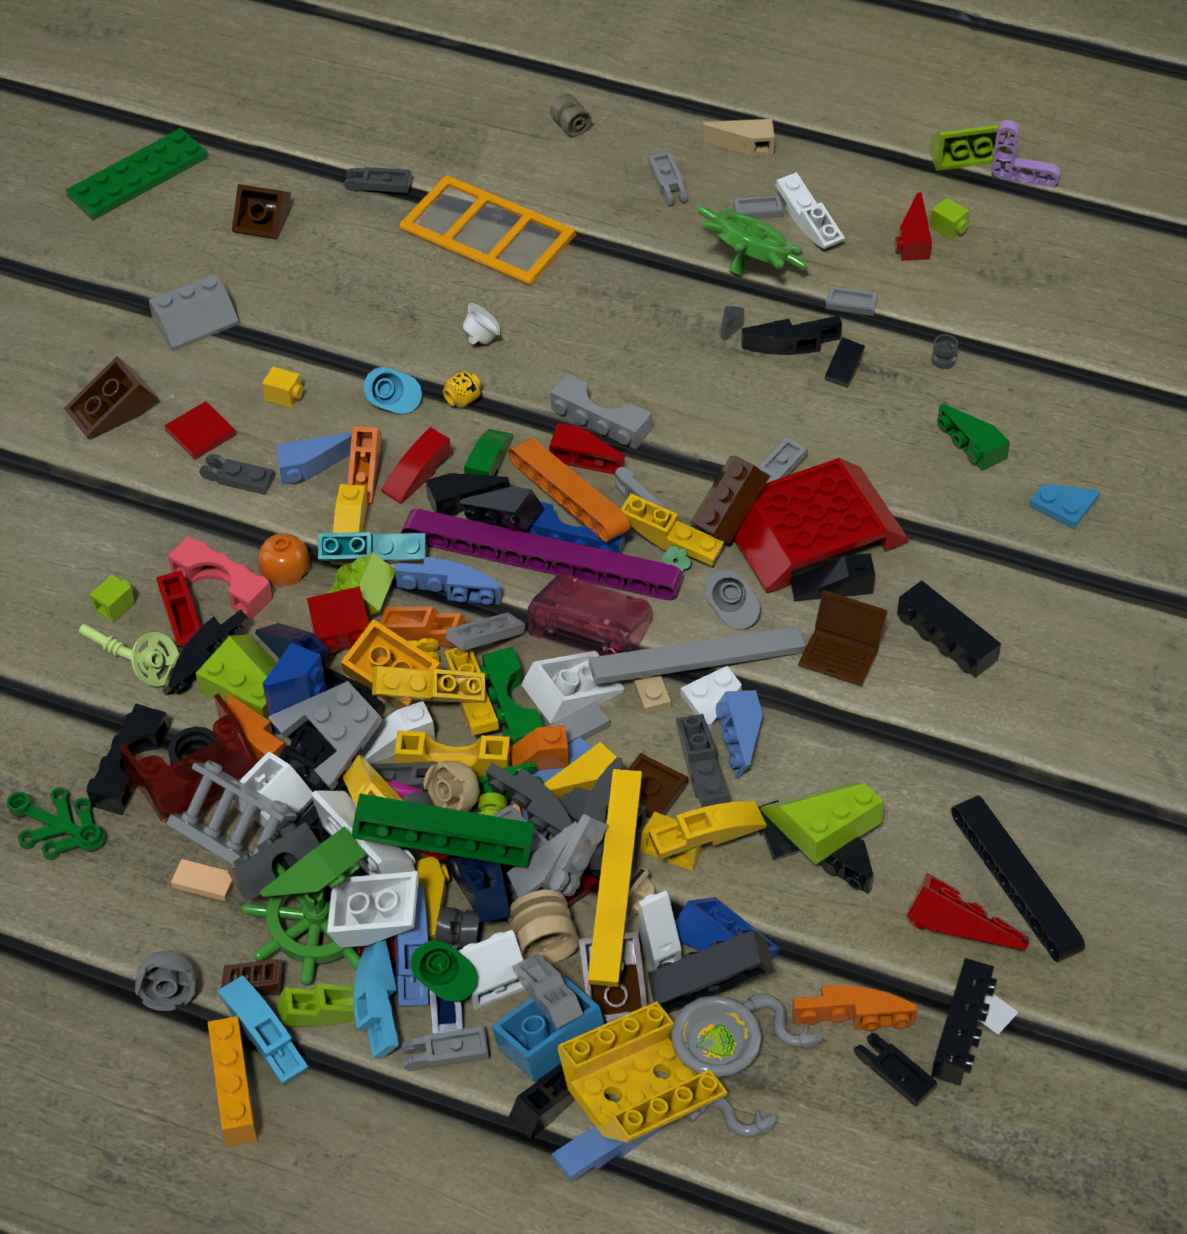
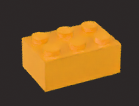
(384, 648)

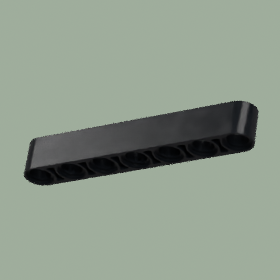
(1018, 879)

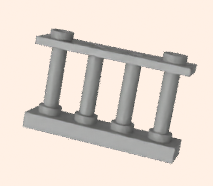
(209, 835)

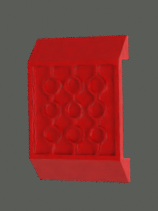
(813, 519)

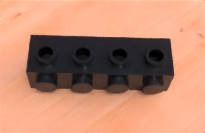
(948, 628)
(710, 970)
(962, 1022)

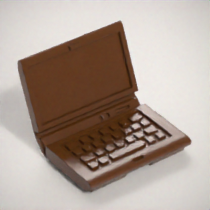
(844, 638)

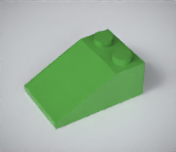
(319, 867)

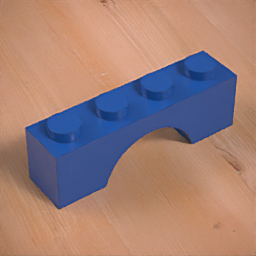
(549, 526)

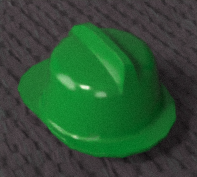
(444, 970)

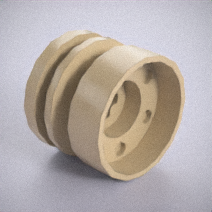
(543, 926)

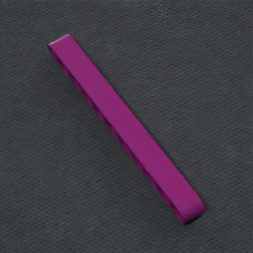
(545, 554)

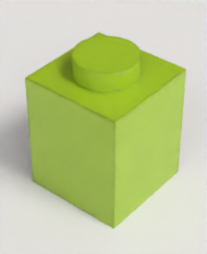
(949, 218)
(112, 598)

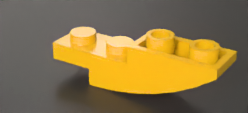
(664, 530)
(428, 684)
(477, 715)
(705, 825)

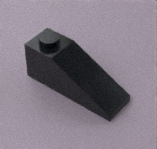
(843, 576)
(541, 1102)

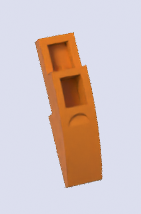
(866, 1006)

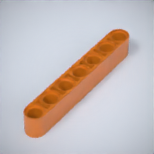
(569, 489)

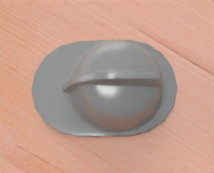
(732, 599)

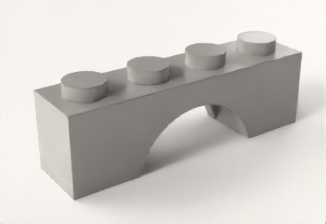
(625, 424)

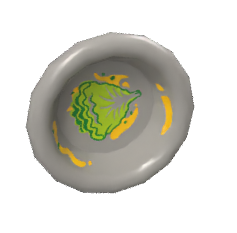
(716, 1036)

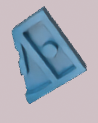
(1064, 503)

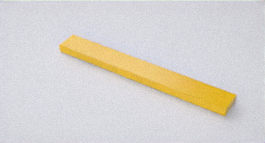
(615, 878)

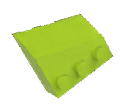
(237, 670)
(827, 818)

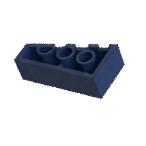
(481, 885)

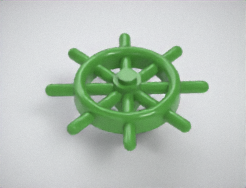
(751, 239)
(312, 916)

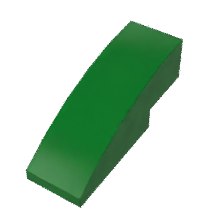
(488, 453)

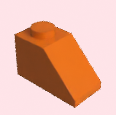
(544, 746)

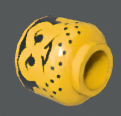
(461, 389)

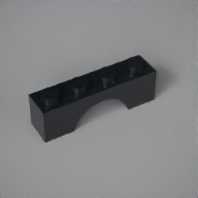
(141, 731)

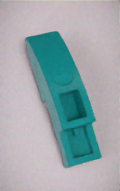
(389, 547)

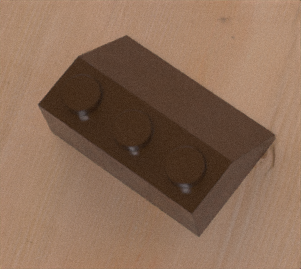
(730, 499)

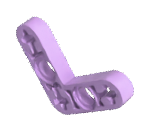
(1014, 165)

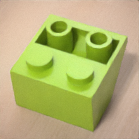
(371, 575)

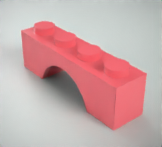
(200, 562)

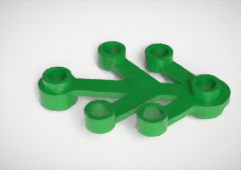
(57, 824)

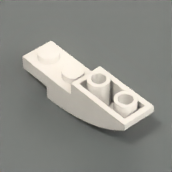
(807, 214)

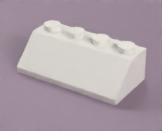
(338, 810)

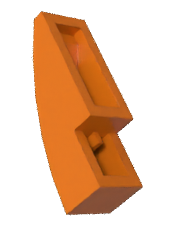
(421, 622)
(256, 728)

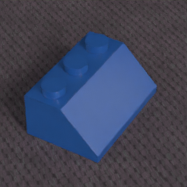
(293, 680)
(712, 921)

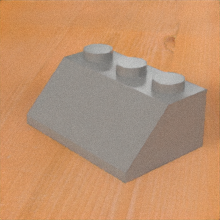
(193, 312)

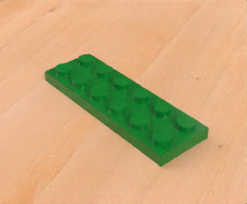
(136, 174)

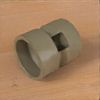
(570, 114)

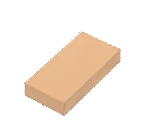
(202, 880)

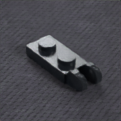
(896, 1069)

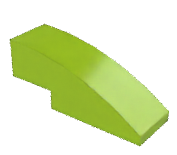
(317, 1007)

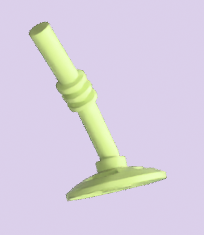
(147, 659)

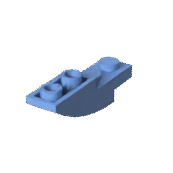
(456, 579)
(409, 990)

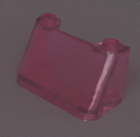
(590, 612)

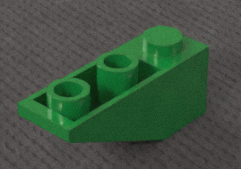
(977, 438)

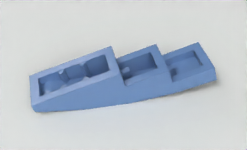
(593, 1151)

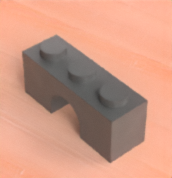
(255, 871)

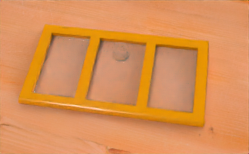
(488, 229)

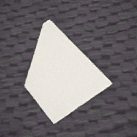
(999, 1014)

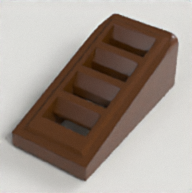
(262, 968)

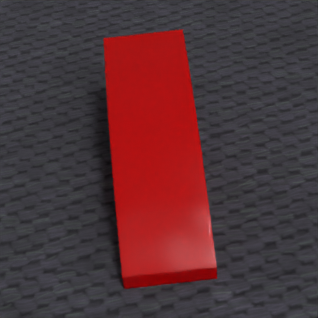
(417, 465)
(178, 606)

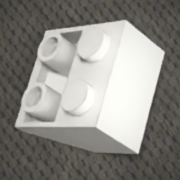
(277, 782)
(494, 969)

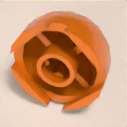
(284, 559)

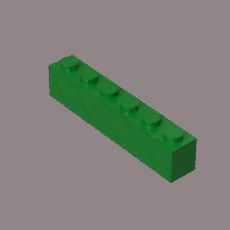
(442, 830)

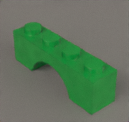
(503, 676)

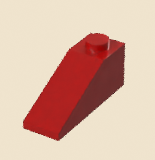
(914, 233)
(584, 450)

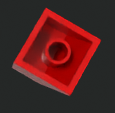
(338, 618)

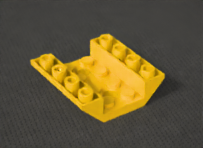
(622, 1062)

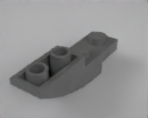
(701, 760)
(527, 791)
(598, 805)

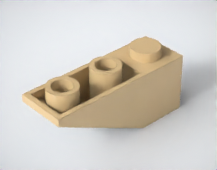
(741, 136)

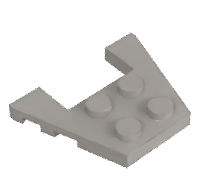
(340, 718)

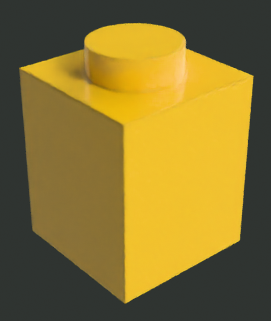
(282, 387)

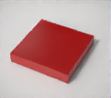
(200, 430)

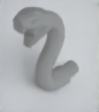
(804, 1039)
(760, 1126)

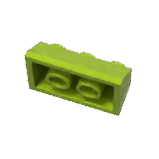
(964, 147)

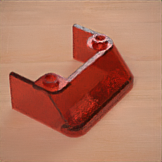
(174, 786)

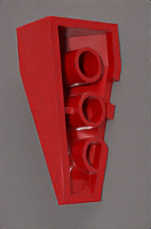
(943, 911)

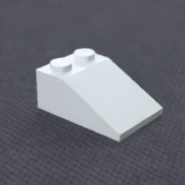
(566, 685)
(372, 908)

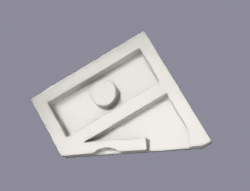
(707, 691)

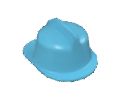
(392, 390)

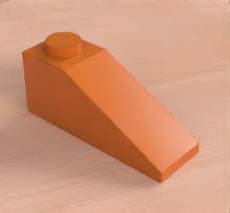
(365, 458)

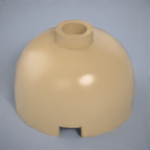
(452, 785)

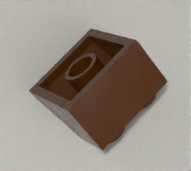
(260, 211)

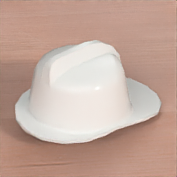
(480, 325)

